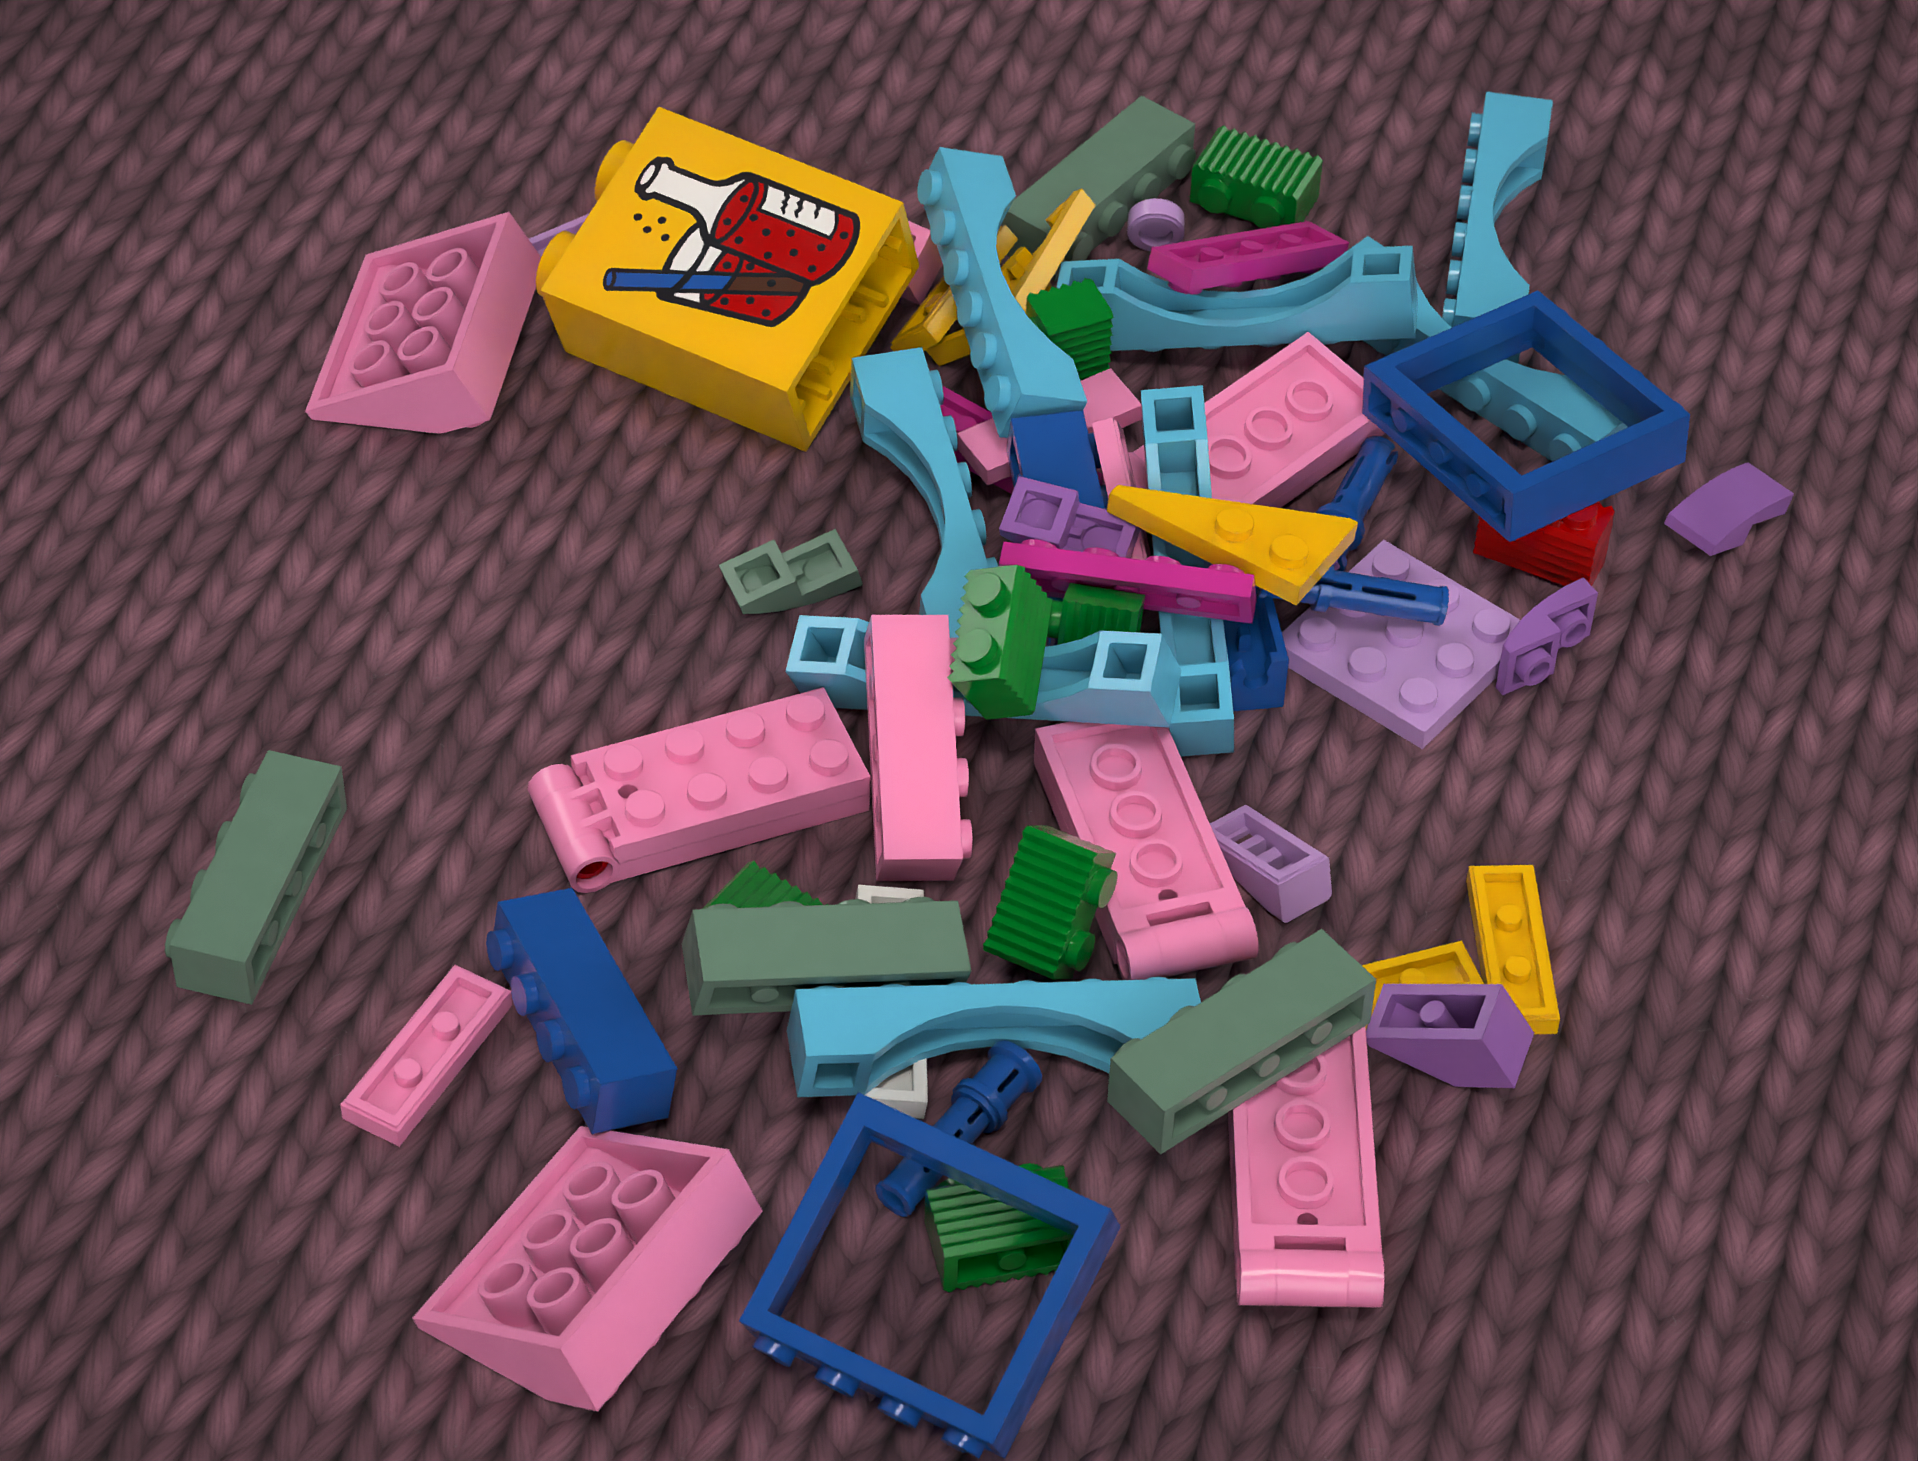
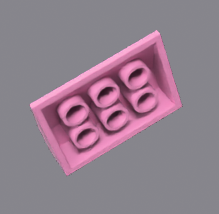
(430, 330)
(593, 1263)

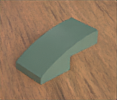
(778, 581)

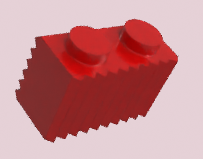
(1558, 551)

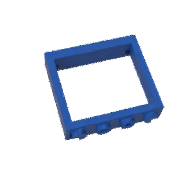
(1511, 502)
(903, 1400)

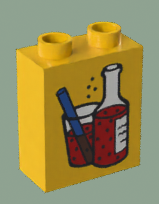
(728, 276)

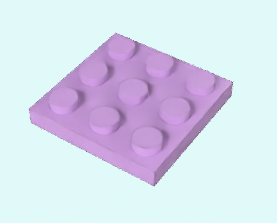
(1398, 668)

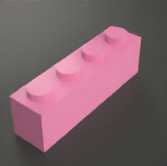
(914, 749)

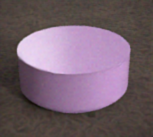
(1155, 223)

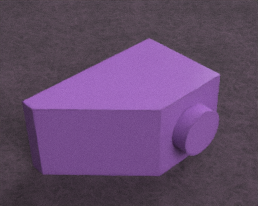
(1452, 1032)

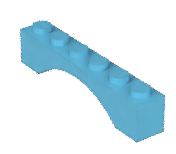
(1508, 159)
(1355, 299)
(1016, 362)
(1527, 403)
(903, 420)
(1180, 464)
(1087, 680)
(862, 1035)

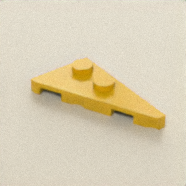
(1029, 271)
(1277, 545)

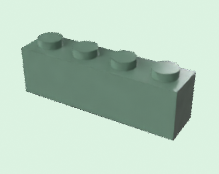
(1117, 168)
(257, 877)
(762, 954)
(1240, 1040)

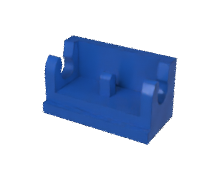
(1257, 659)

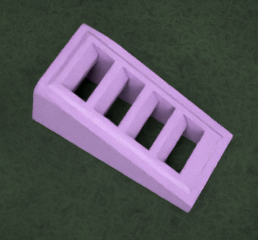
(1284, 878)

